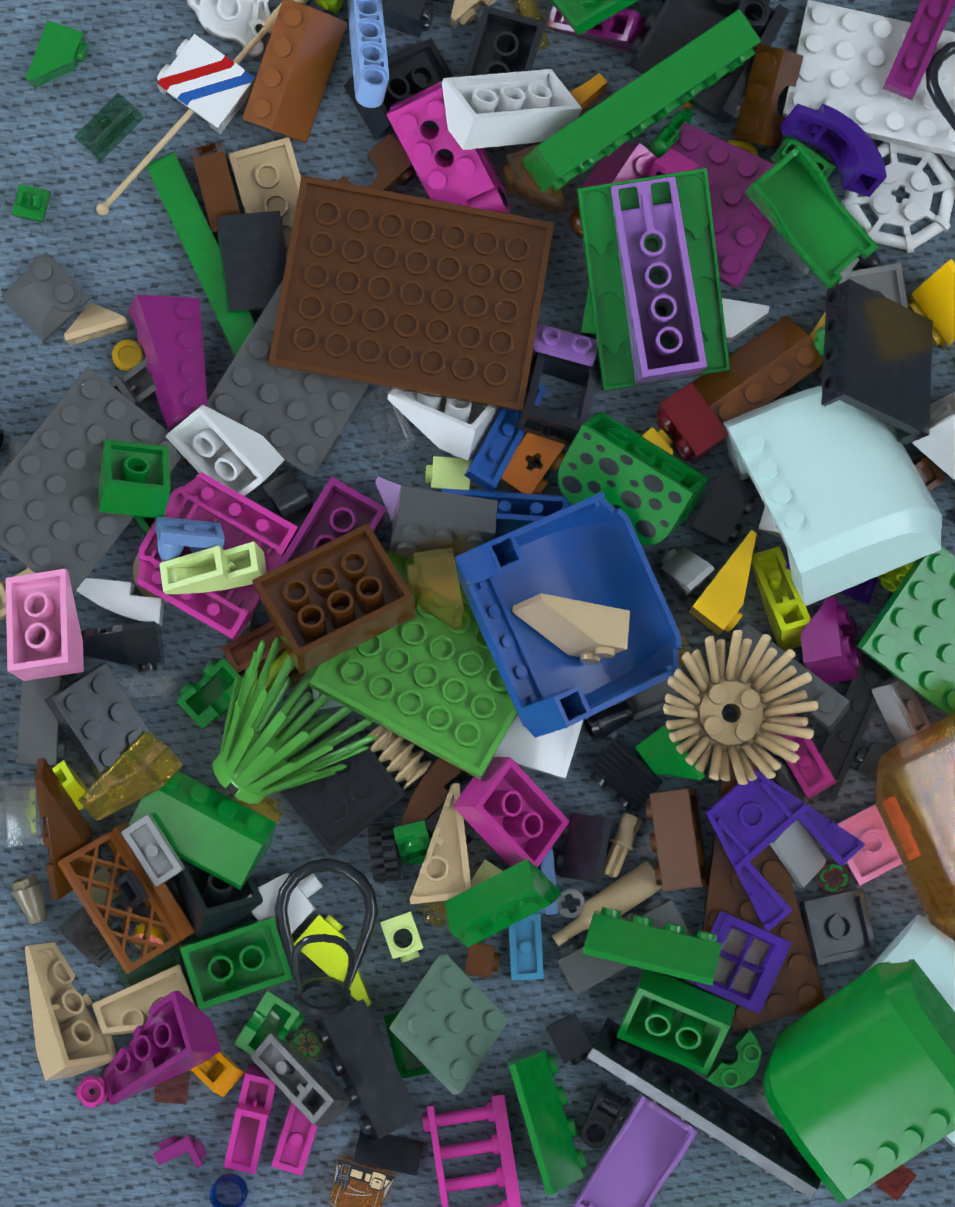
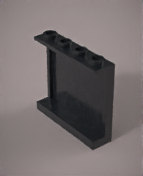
(679, 24)
(878, 358)

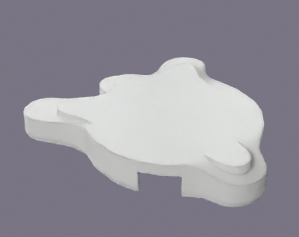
(233, 19)

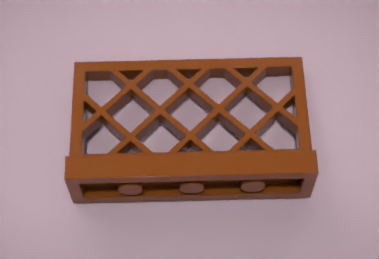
(160, 905)

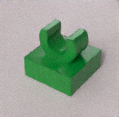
(31, 203)

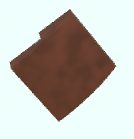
(241, 650)

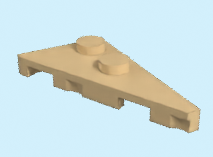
(446, 861)

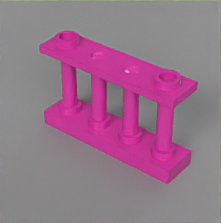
(499, 1144)

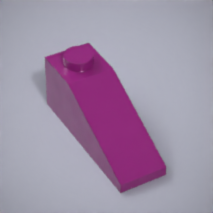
(616, 31)

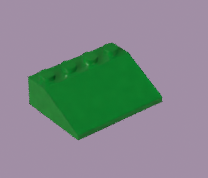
(546, 1121)

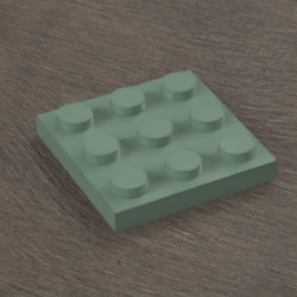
(449, 1024)

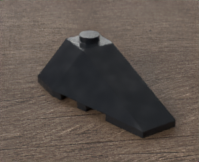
(126, 645)

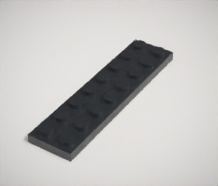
(706, 1107)

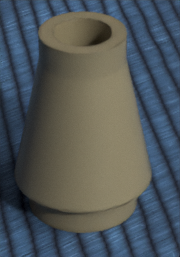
(30, 897)

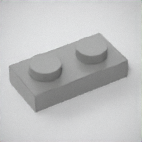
(153, 850)

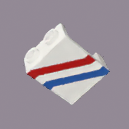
(206, 82)

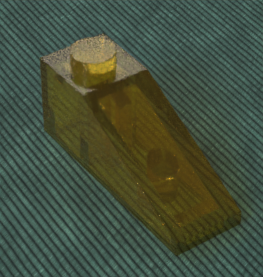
(133, 776)

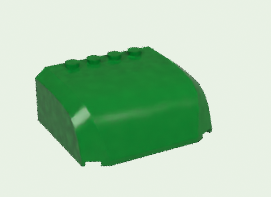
(866, 1077)

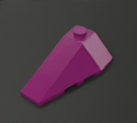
(167, 1044)

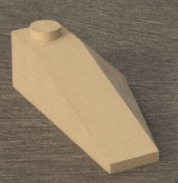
(64, 1029)

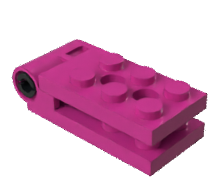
(461, 179)

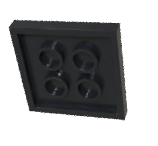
(349, 800)

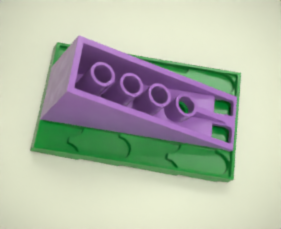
(646, 251)

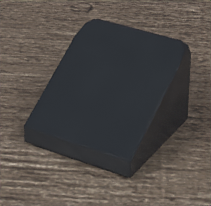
(132, 889)

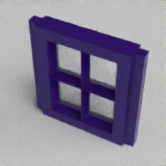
(746, 962)

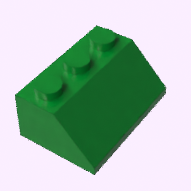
(499, 902)

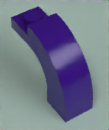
(844, 141)

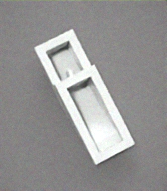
(119, 599)

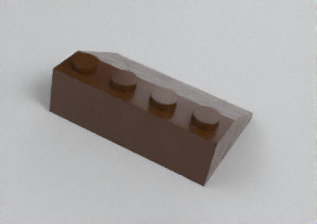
(335, 598)

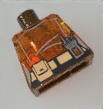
(359, 1184)

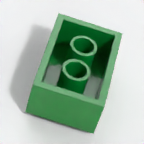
(676, 1021)

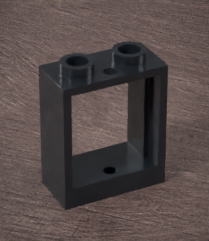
(548, 422)

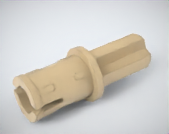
(621, 844)

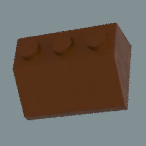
(677, 839)

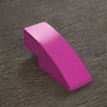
(250, 1121)

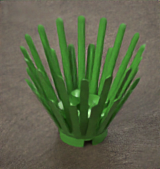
(257, 756)

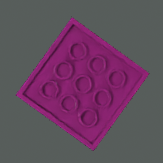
(737, 222)

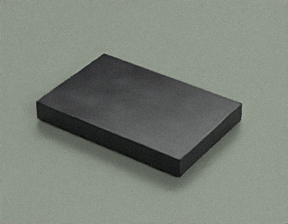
(251, 258)

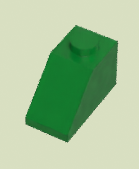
(56, 53)

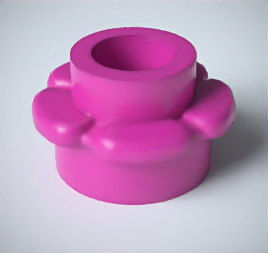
(84, 1095)

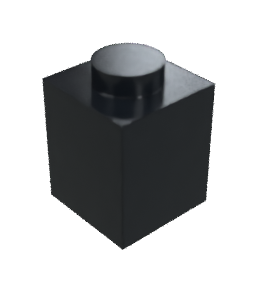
(570, 1039)

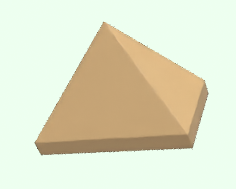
(95, 323)

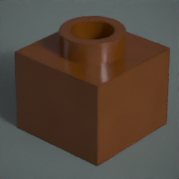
(482, 960)

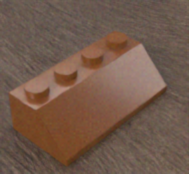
(295, 70)
(761, 371)

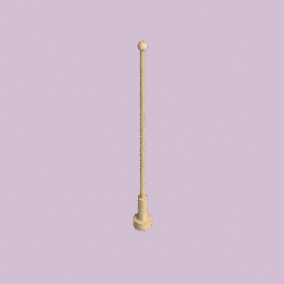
(268, 24)

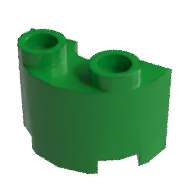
(211, 695)
(270, 1016)
(741, 1067)

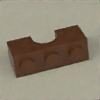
(769, 75)
(391, 164)

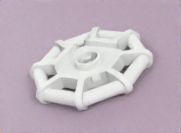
(909, 210)

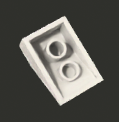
(448, 423)
(225, 450)

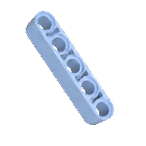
(368, 51)

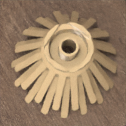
(753, 698)

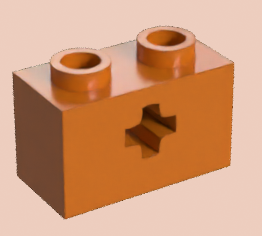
(532, 482)

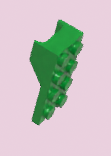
(809, 216)

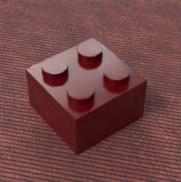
(691, 424)

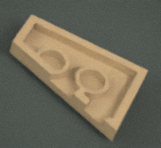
(130, 1006)

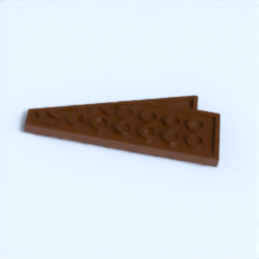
(797, 983)

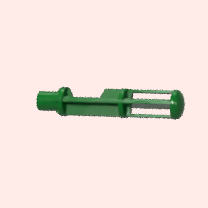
(669, 133)

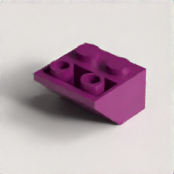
(830, 645)

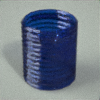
(228, 1177)

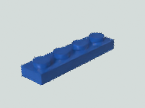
(498, 447)

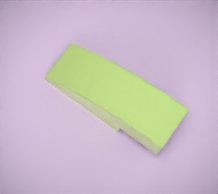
(213, 569)

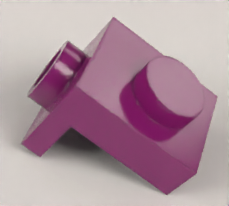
(173, 1147)

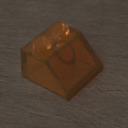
(526, 189)

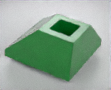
(664, 758)

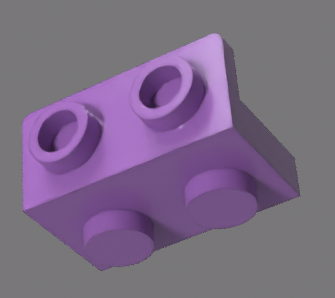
(565, 345)

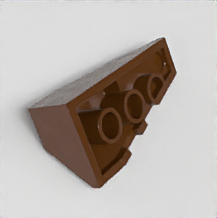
(63, 828)

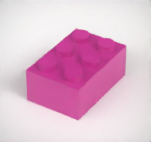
(511, 813)

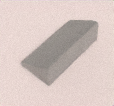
(900, 708)
(798, 853)

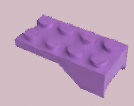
(638, 1158)

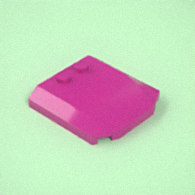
(241, 523)

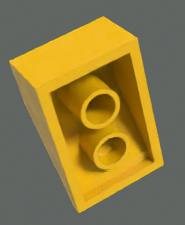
(936, 302)
(726, 593)

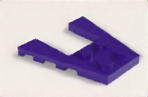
(752, 818)

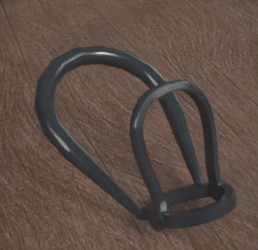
(292, 952)

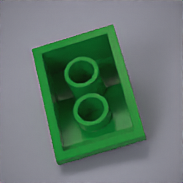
(235, 962)

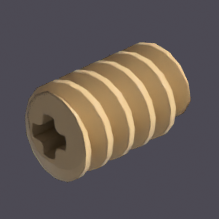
(400, 755)

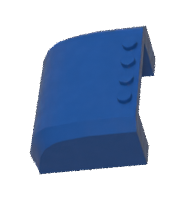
(582, 556)

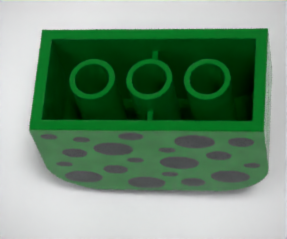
(633, 475)

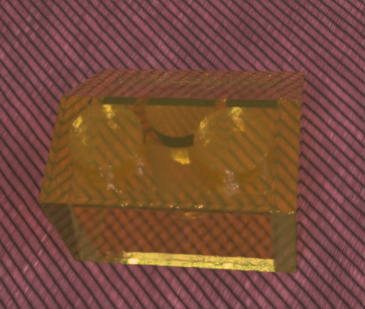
(436, 585)

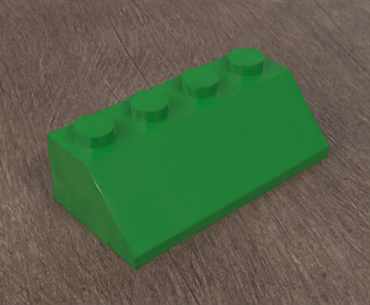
(208, 828)
(652, 946)

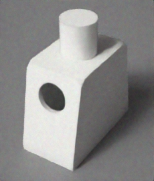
(299, 904)

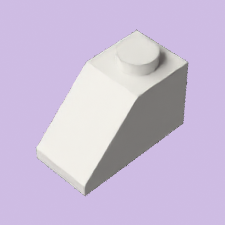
(741, 316)

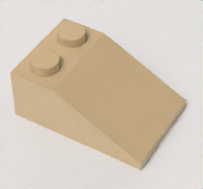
(577, 626)

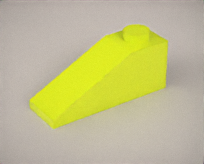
(780, 598)
(332, 957)

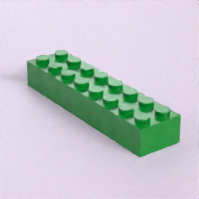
(642, 103)

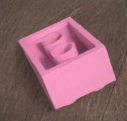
(42, 626)

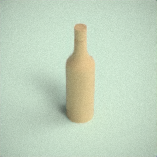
(620, 895)

